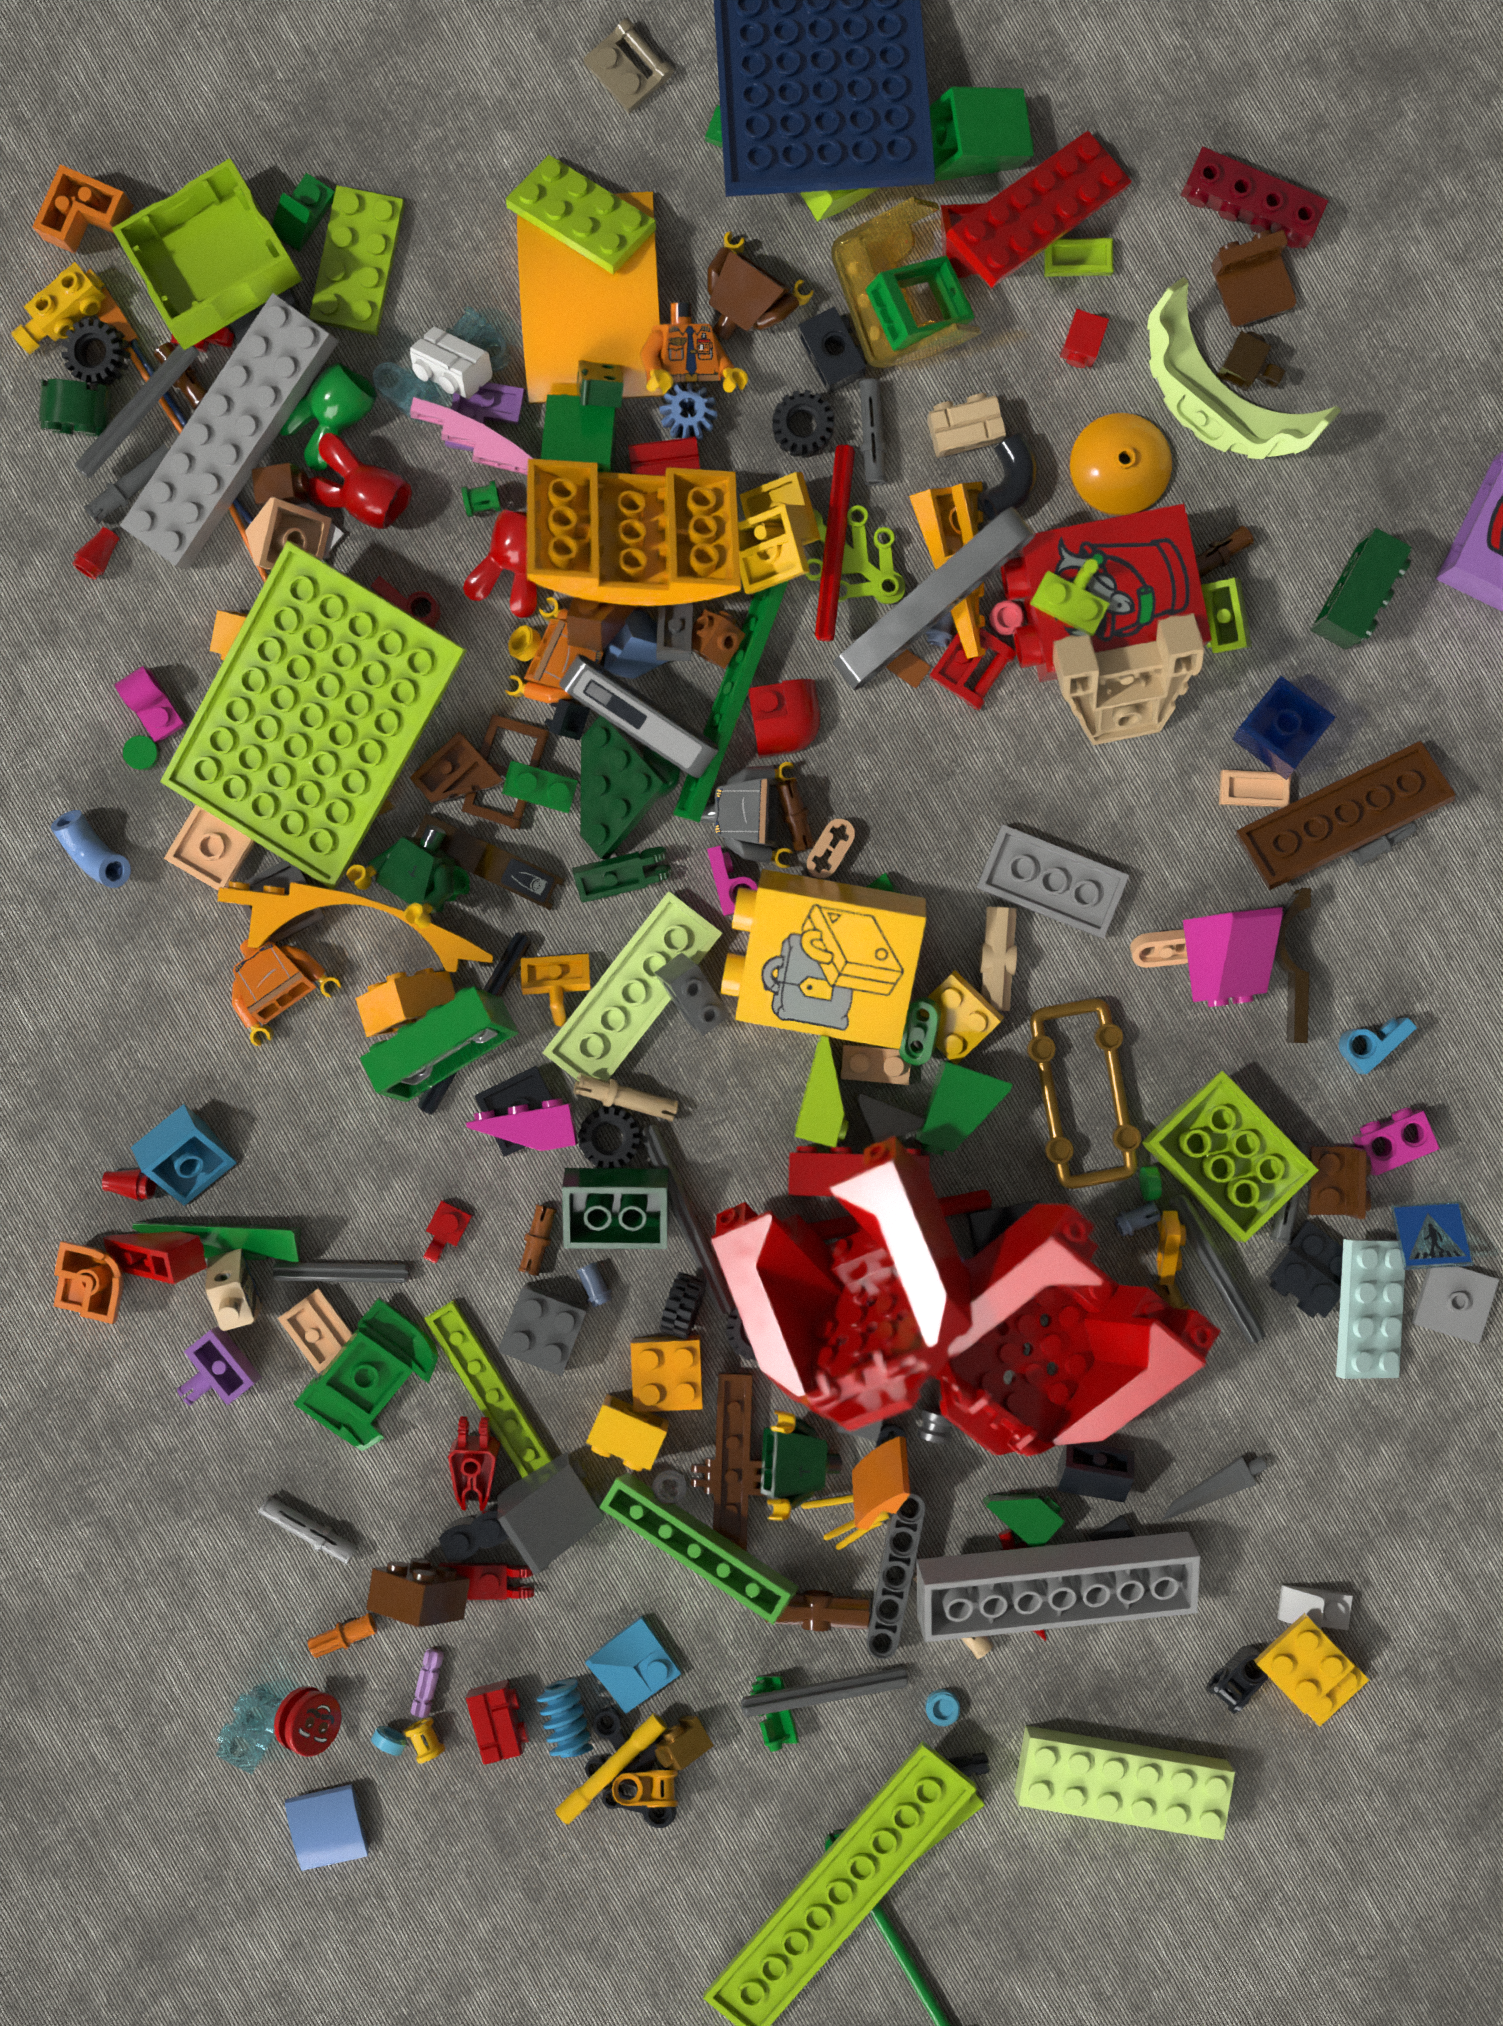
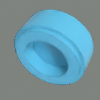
(942, 1707)
(389, 1740)

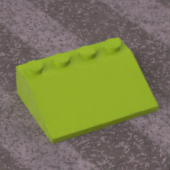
(1230, 1157)

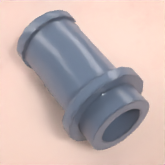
(940, 633)
(1136, 1219)
(594, 1285)

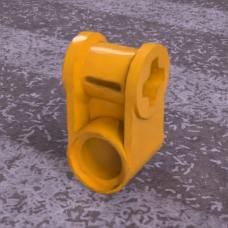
(649, 1788)

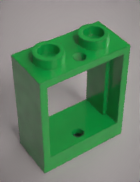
(893, 309)

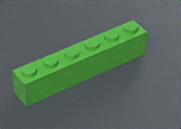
(699, 1548)

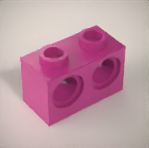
(1397, 1149)

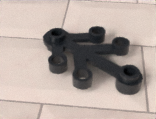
(646, 1763)

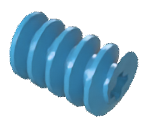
(565, 1719)

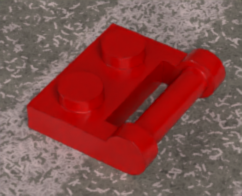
(955, 668)

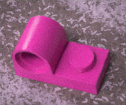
(150, 702)
(721, 865)

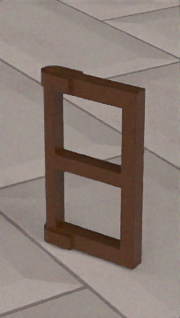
(541, 735)

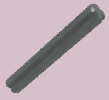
(341, 1272)

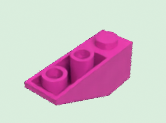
(537, 1128)

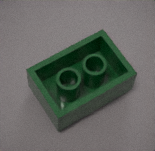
(1362, 589)
(615, 1208)

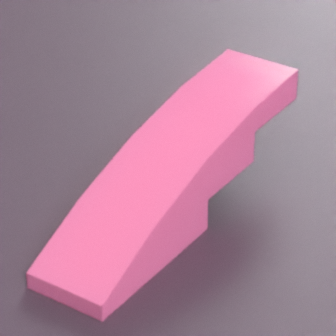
(488, 445)

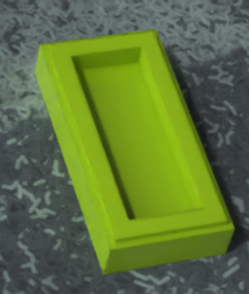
(1079, 257)

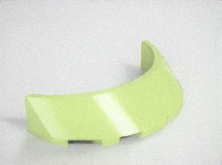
(1207, 404)

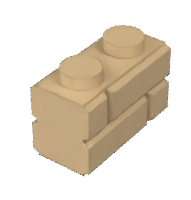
(966, 425)

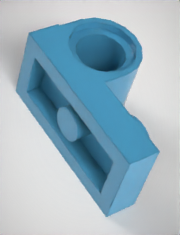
(1376, 1048)

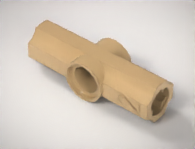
(998, 956)

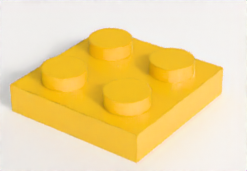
(964, 1017)

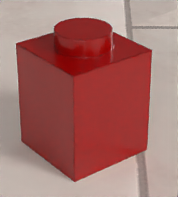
(1083, 339)

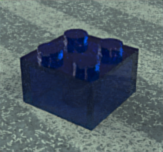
(1283, 727)

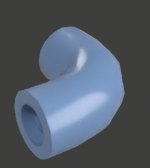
(89, 850)

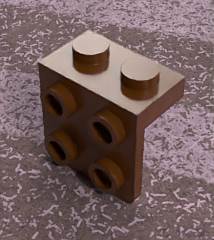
(1253, 278)

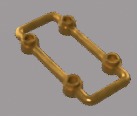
(1125, 1136)

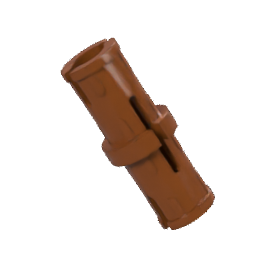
(537, 1239)

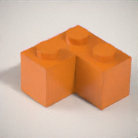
(74, 203)

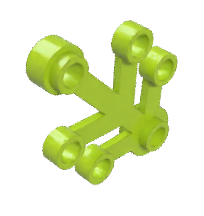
(856, 561)

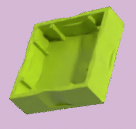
(207, 254)

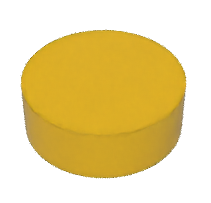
(524, 643)

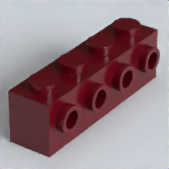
(1253, 198)

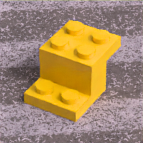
(774, 532)
(1311, 1670)

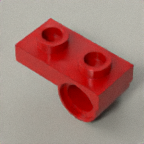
(386, 591)

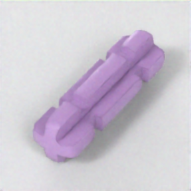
(427, 1683)

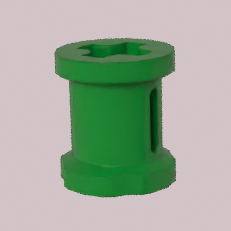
(481, 498)

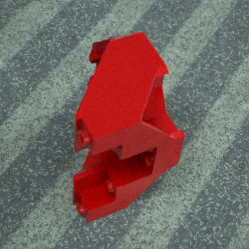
(813, 1297)
(1108, 1341)

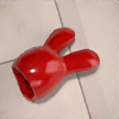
(365, 489)
(507, 552)

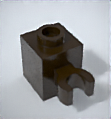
(1247, 361)

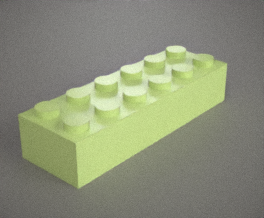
(1124, 1783)

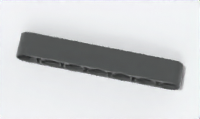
(934, 598)

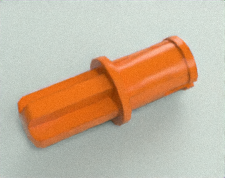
(342, 1635)

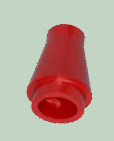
(96, 553)
(130, 1184)

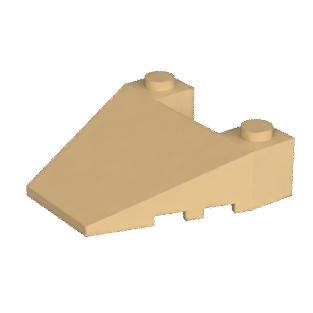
(1129, 687)

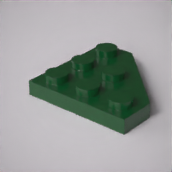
(615, 787)

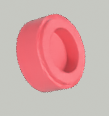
(1005, 617)

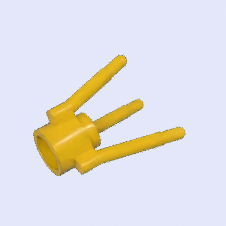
(847, 1526)

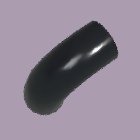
(1018, 480)

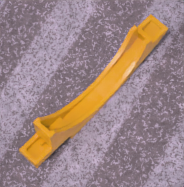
(274, 908)

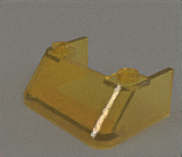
(877, 248)

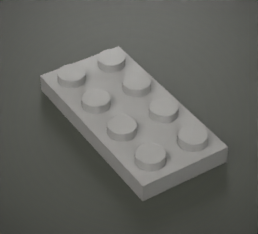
(1052, 881)

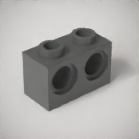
(692, 994)

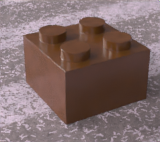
(418, 1593)

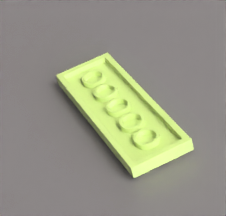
(629, 992)

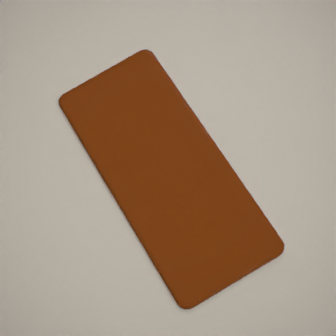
(909, 668)

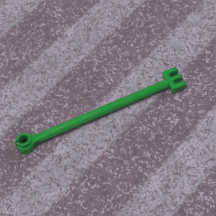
(903, 1956)

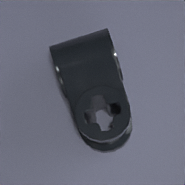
(1237, 1679)

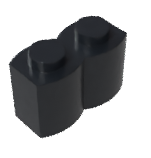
(470, 1533)

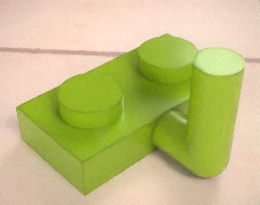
(1070, 600)

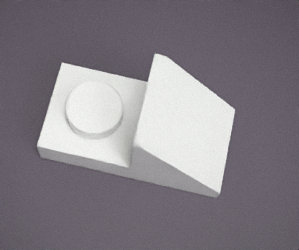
(1323, 1607)

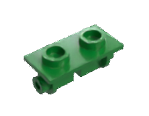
(778, 1726)

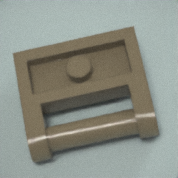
(620, 74)

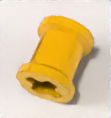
(425, 1728)

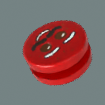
(307, 1721)

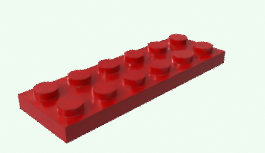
(1038, 209)

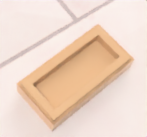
(1254, 789)

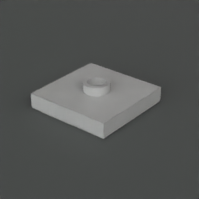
(1455, 1302)

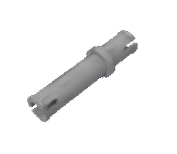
(306, 1529)

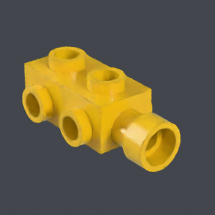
(60, 306)

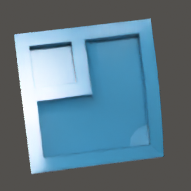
(633, 1664)

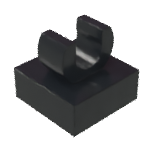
(568, 719)

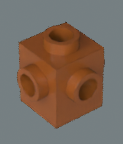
(716, 637)

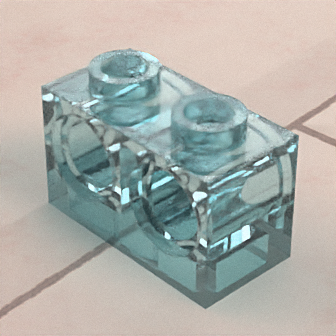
(256, 1731)

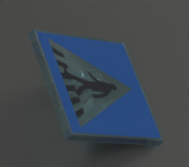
(1432, 1236)

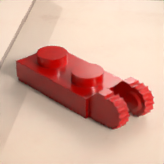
(490, 1580)

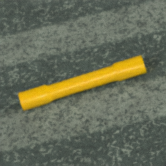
(583, 1795)

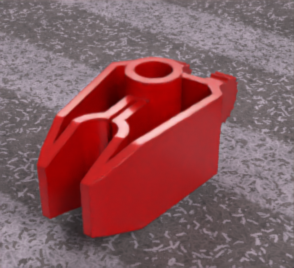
(473, 1462)

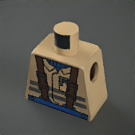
(235, 1298)

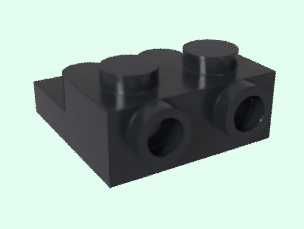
(1309, 1270)

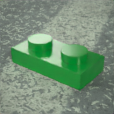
(539, 787)

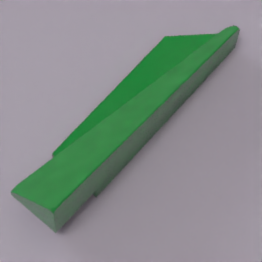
(256, 1241)

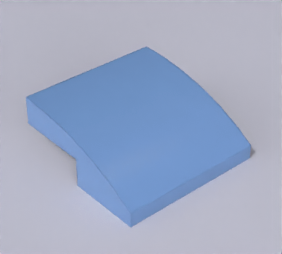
(326, 1827)

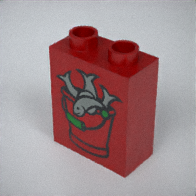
(1142, 571)

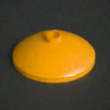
(1108, 483)

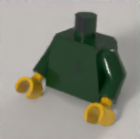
(414, 872)
(794, 1464)

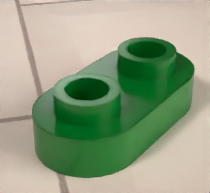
(920, 1029)

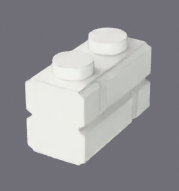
(450, 363)

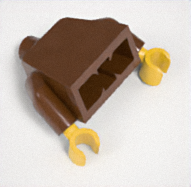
(747, 292)

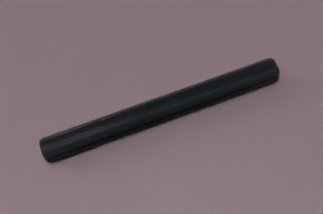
(495, 986)

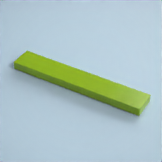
(488, 1388)

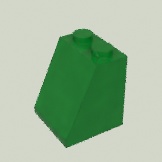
(979, 131)
(579, 432)
(957, 1106)

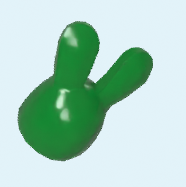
(337, 401)

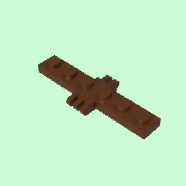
(731, 1472)

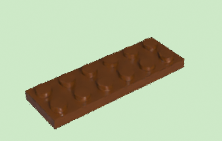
(1345, 815)

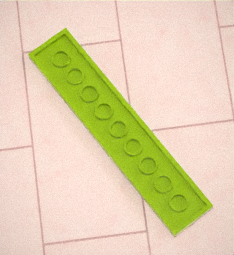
(840, 1889)

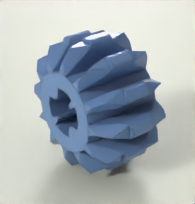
(674, 415)

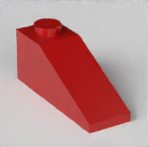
(158, 1255)

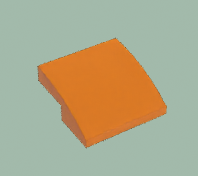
(880, 1482)

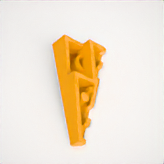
(948, 522)

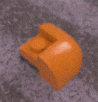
(88, 1282)

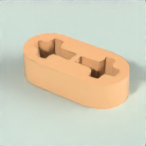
(837, 853)

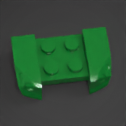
(368, 1374)

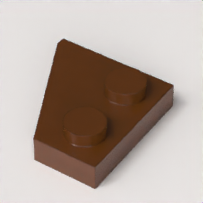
(455, 771)

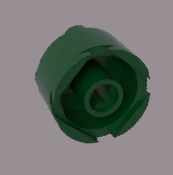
(74, 406)

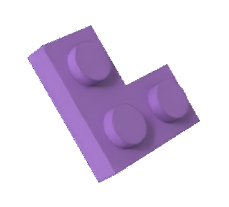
(491, 403)

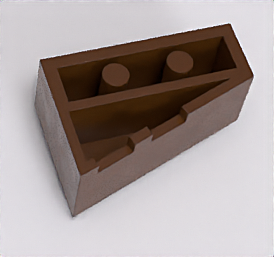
(595, 623)

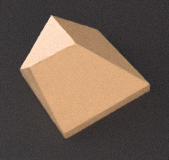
(283, 523)

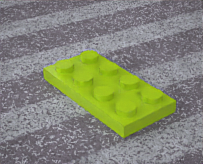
(581, 214)
(357, 260)

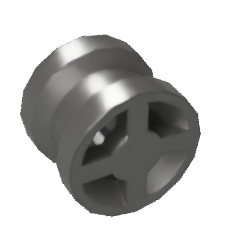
(934, 1427)

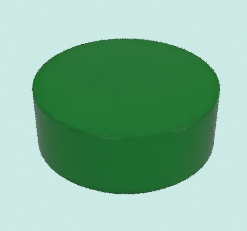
(141, 753)
(1150, 1183)

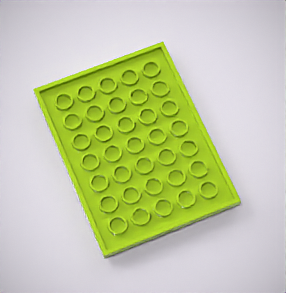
(313, 715)

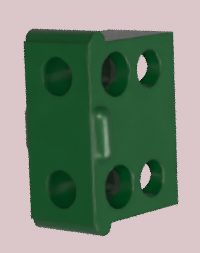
(599, 384)

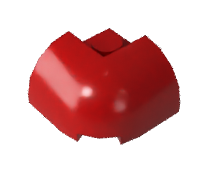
(785, 716)

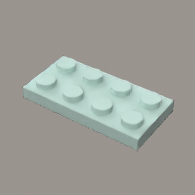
(1370, 1309)

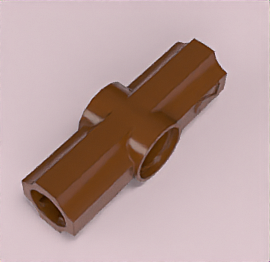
(822, 1610)

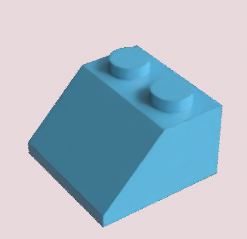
(182, 1155)

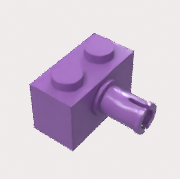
(220, 1367)

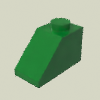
(1027, 1515)

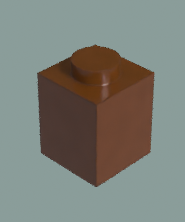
(280, 482)

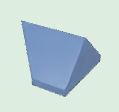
(633, 647)

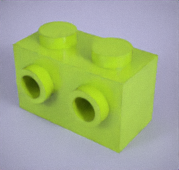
(1226, 616)

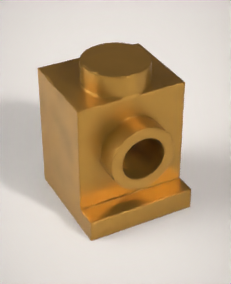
(683, 1743)

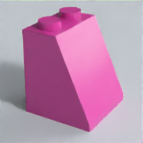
(1231, 954)

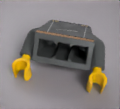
(749, 813)

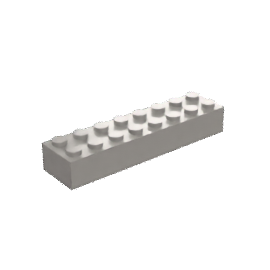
(229, 432)
(1057, 1586)

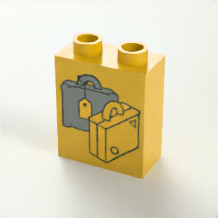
(826, 958)

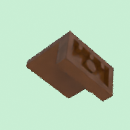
(1340, 1182)

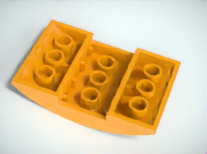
(583, 311)
(632, 533)

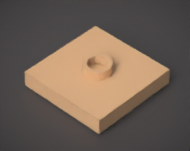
(209, 849)

